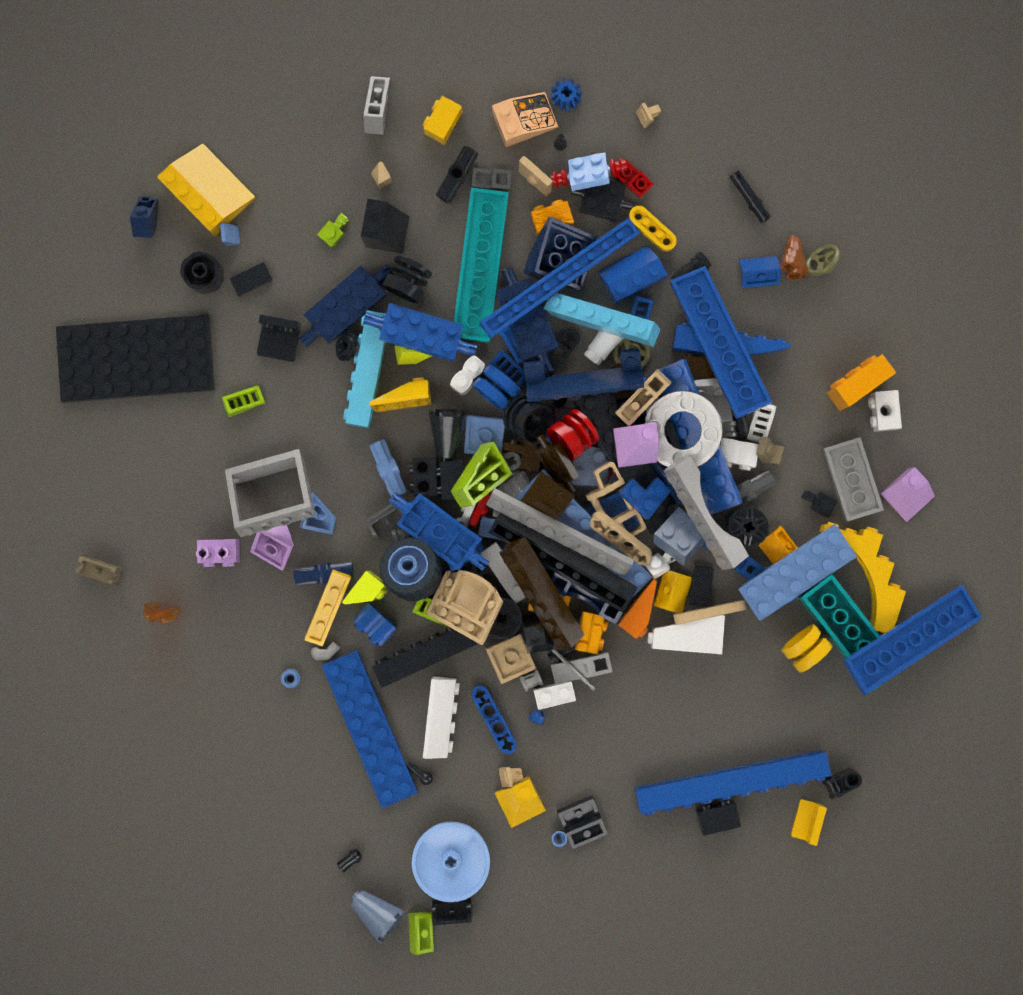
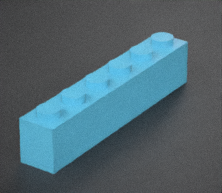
(603, 319)
(366, 376)

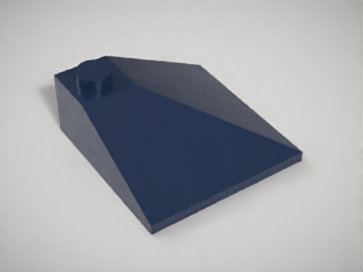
(554, 247)

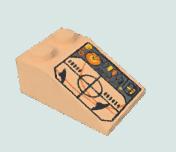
(523, 118)

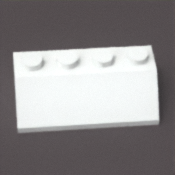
(439, 717)

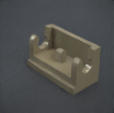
(99, 570)

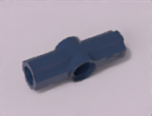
(320, 573)

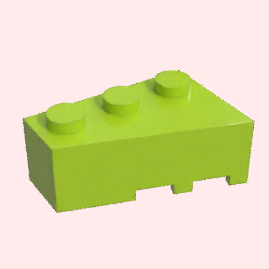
(481, 476)

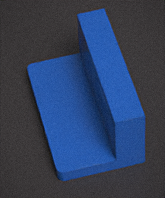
(760, 271)

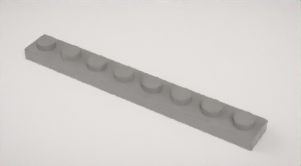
(560, 532)

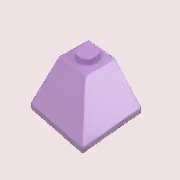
(636, 444)
(908, 493)
(273, 546)

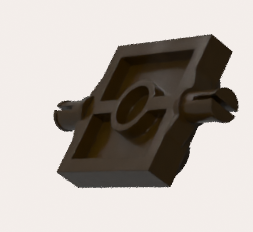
(557, 462)

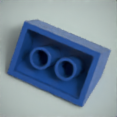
(632, 275)

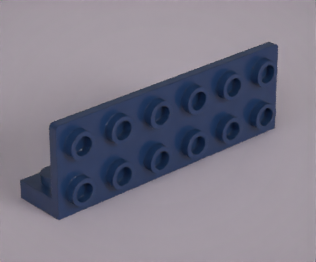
(584, 383)

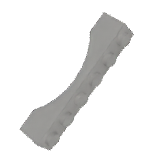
(686, 481)

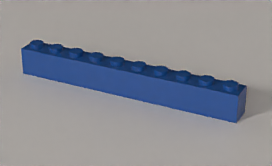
(732, 781)

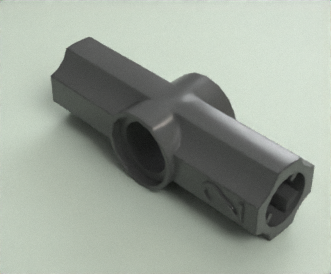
(751, 488)

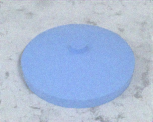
(450, 861)

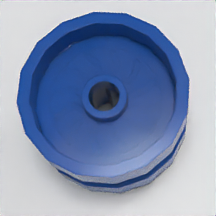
(496, 387)

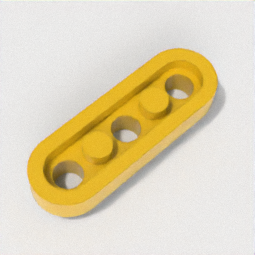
(647, 221)

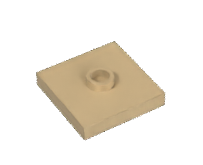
(535, 176)
(510, 658)

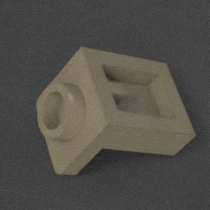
(768, 452)

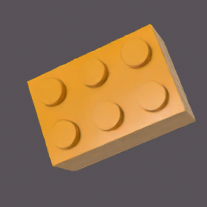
(860, 381)

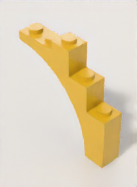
(885, 598)

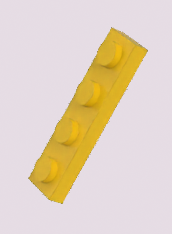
(327, 607)

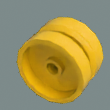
(806, 648)

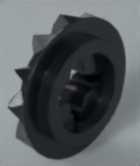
(346, 346)

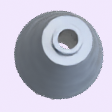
(376, 914)

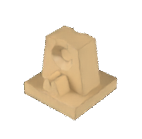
(647, 114)
(510, 775)

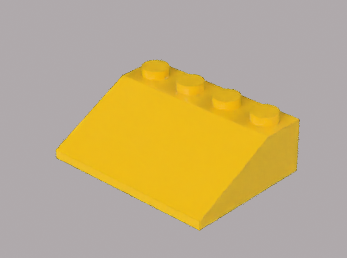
(206, 188)

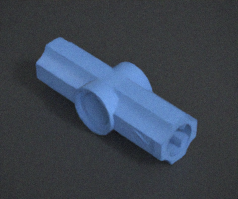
(387, 468)

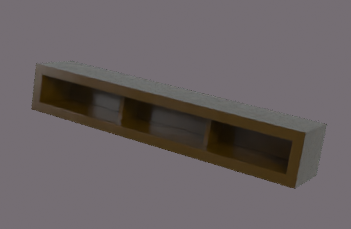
(541, 594)

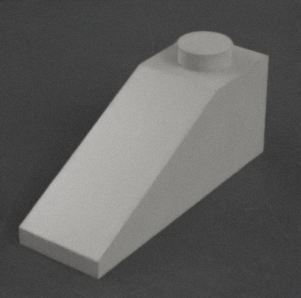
(376, 105)
(502, 572)

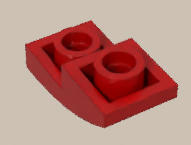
(635, 180)

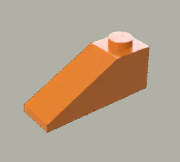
(638, 614)

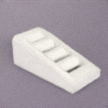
(771, 408)

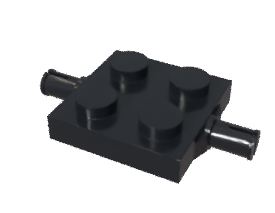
(603, 200)

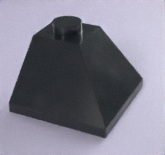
(536, 636)

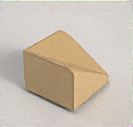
(381, 175)

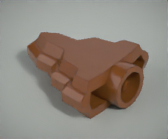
(793, 259)

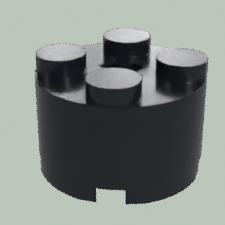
(195, 264)

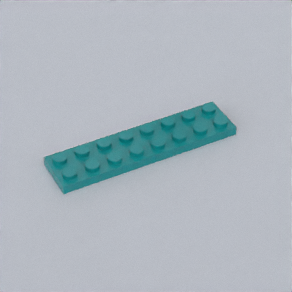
(480, 261)

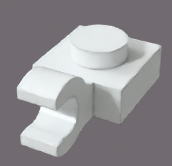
(468, 511)
(659, 565)

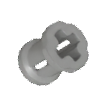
(531, 680)

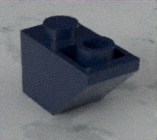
(144, 217)

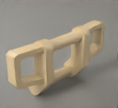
(603, 490)

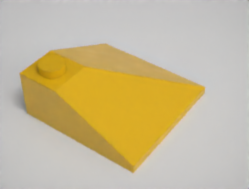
(406, 396)

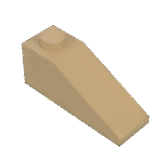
(643, 397)

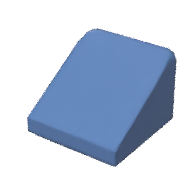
(230, 234)

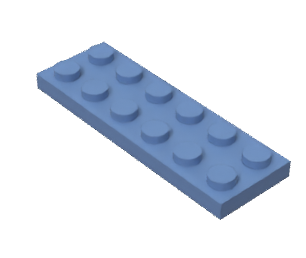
(797, 572)

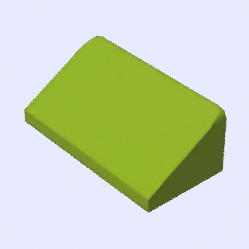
(421, 932)

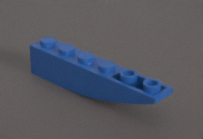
(686, 341)

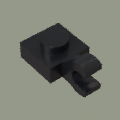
(821, 503)

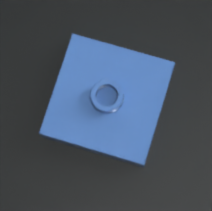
(483, 430)

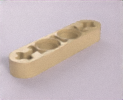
(638, 552)
(710, 611)

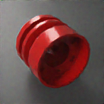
(573, 433)

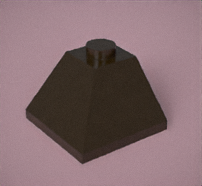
(547, 496)

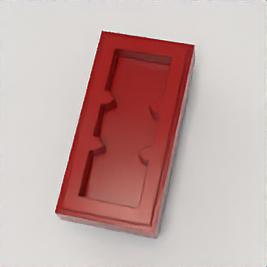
(480, 510)

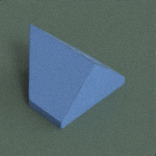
(324, 519)

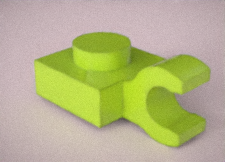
(331, 232)

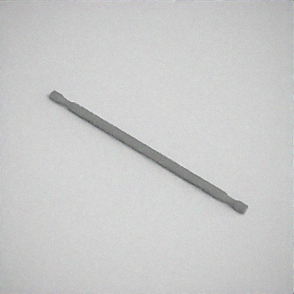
(573, 669)

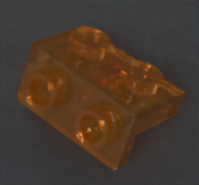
(154, 614)

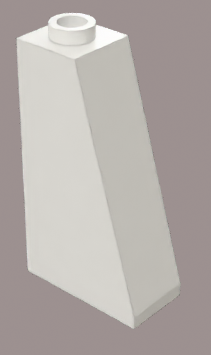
(693, 636)

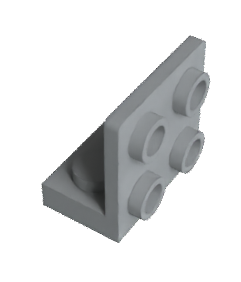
(711, 391)

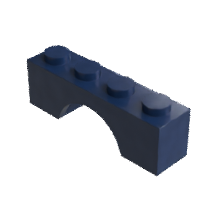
(568, 588)

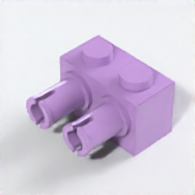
(218, 551)

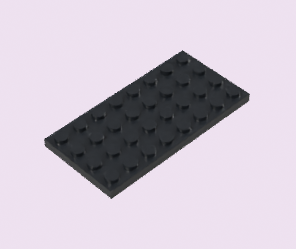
(135, 358)

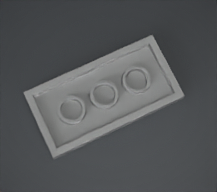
(853, 479)

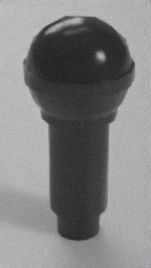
(560, 143)
(425, 777)

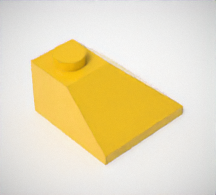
(520, 802)

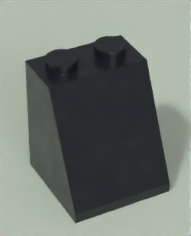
(384, 227)

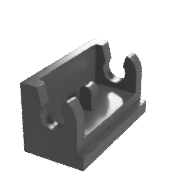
(383, 520)

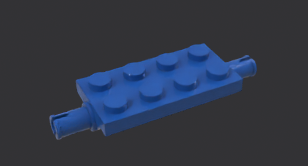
(420, 332)
(439, 530)

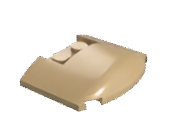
(466, 604)

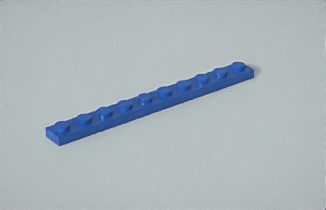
(559, 278)

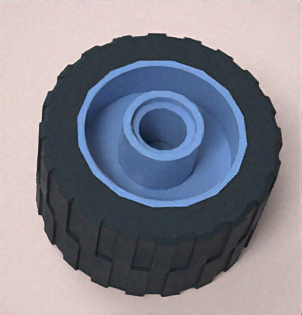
(411, 569)

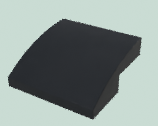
(582, 822)

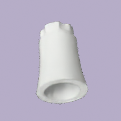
(602, 346)

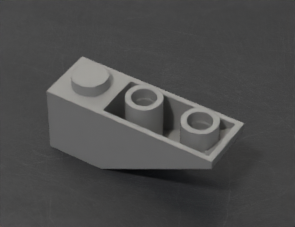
(587, 666)

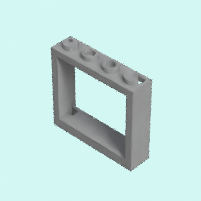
(264, 468)

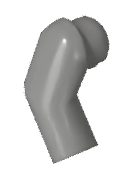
(325, 654)

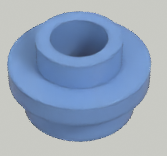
(284, 678)

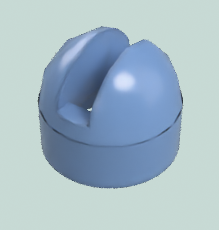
(563, 838)

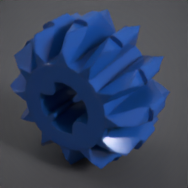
(571, 90)

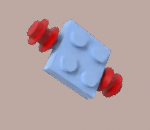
(588, 172)

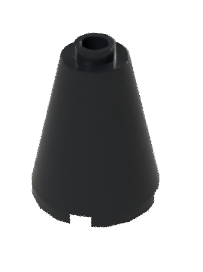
(447, 431)

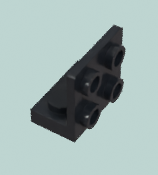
(278, 338)

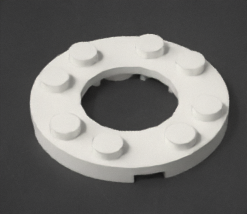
(703, 410)

